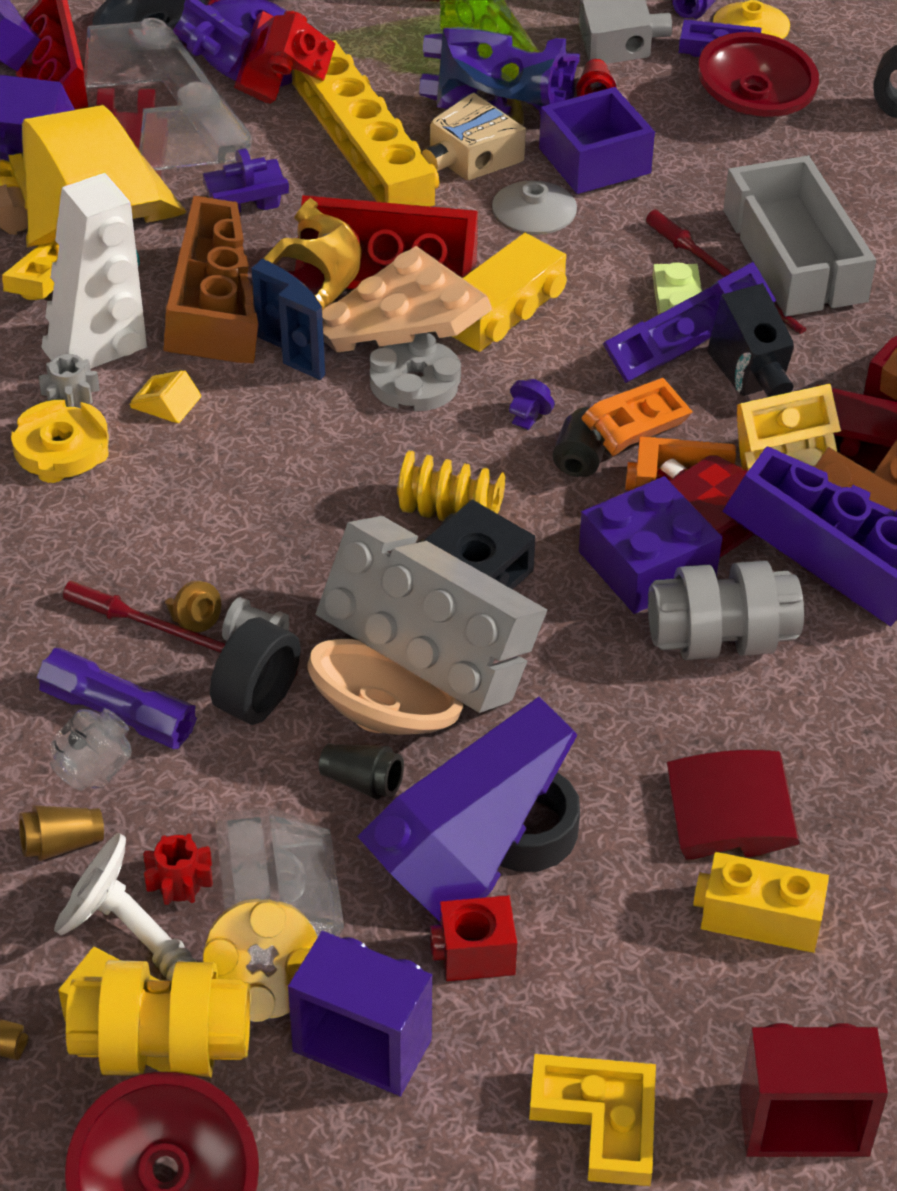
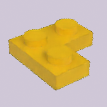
(611, 1098)

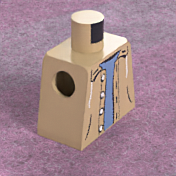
(475, 139)

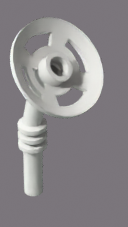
(102, 891)

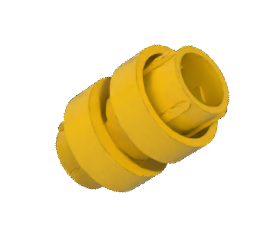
(134, 1018)

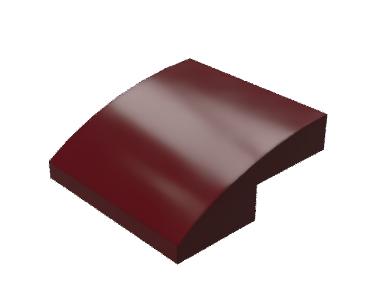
(732, 803)

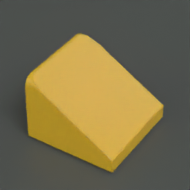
(167, 396)

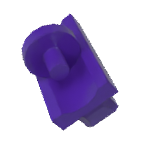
(211, 35)
(248, 181)

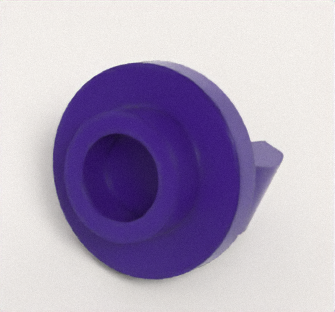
(529, 400)

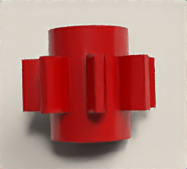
(177, 868)

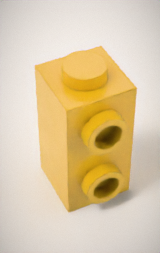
(762, 901)

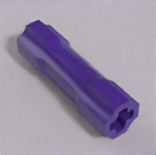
(147, 711)

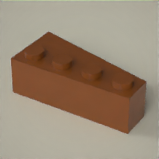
(211, 293)

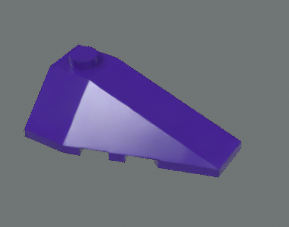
(461, 819)

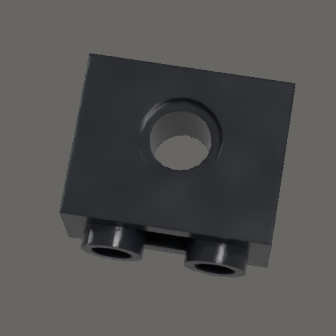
(487, 543)

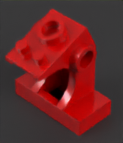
(277, 48)

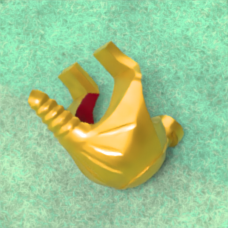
(326, 248)

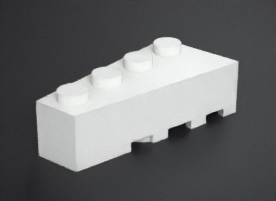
(95, 277)

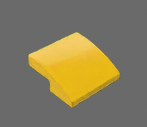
(791, 423)

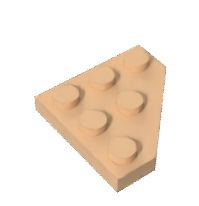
(404, 300)

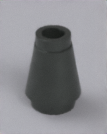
(363, 768)

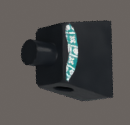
(752, 342)

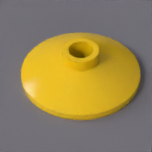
(754, 14)

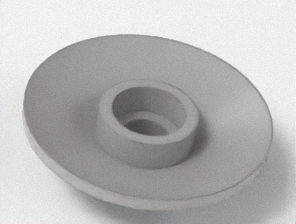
(534, 207)

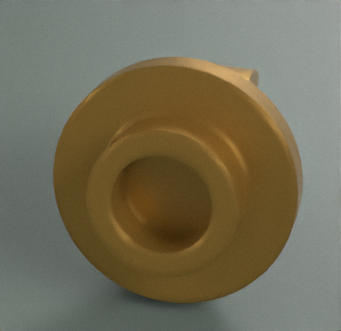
(195, 606)

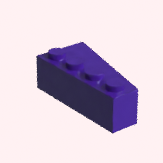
(822, 528)

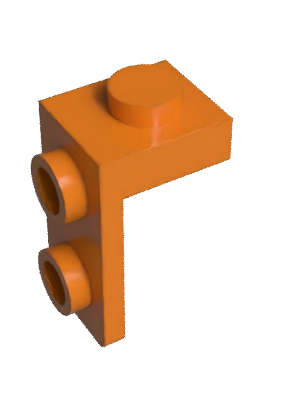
(656, 451)

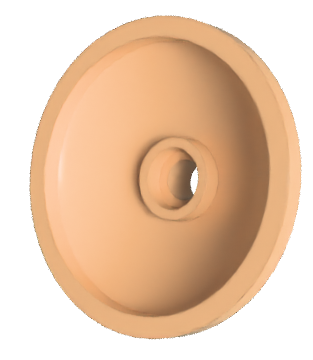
(378, 691)

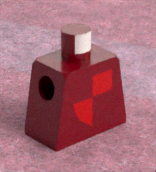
(709, 489)

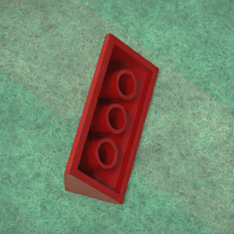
(57, 53)
(394, 228)

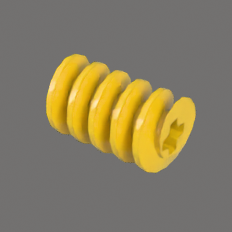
(444, 491)

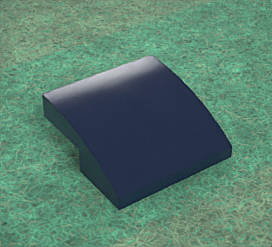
(289, 318)

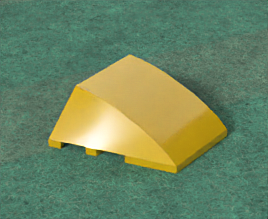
(78, 146)

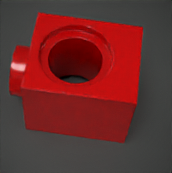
(481, 919)

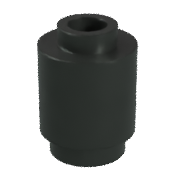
(577, 447)

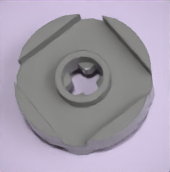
(437, 363)

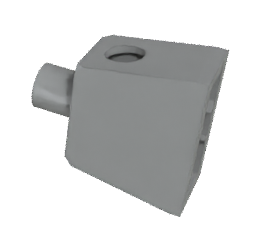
(620, 29)

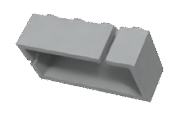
(798, 235)
(430, 612)

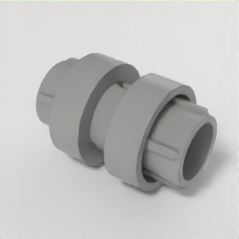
(702, 612)

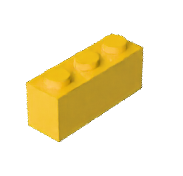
(516, 285)

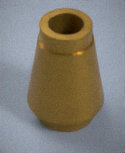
(57, 830)

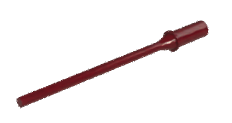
(682, 239)
(114, 607)

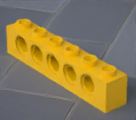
(368, 133)

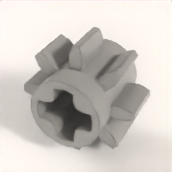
(69, 380)

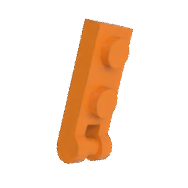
(636, 413)

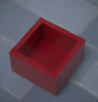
(812, 1091)

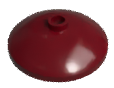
(758, 74)
(157, 1118)

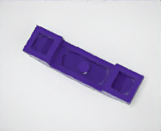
(677, 329)

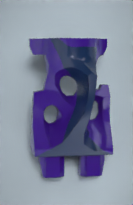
(541, 79)

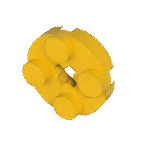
(54, 460)
(265, 925)

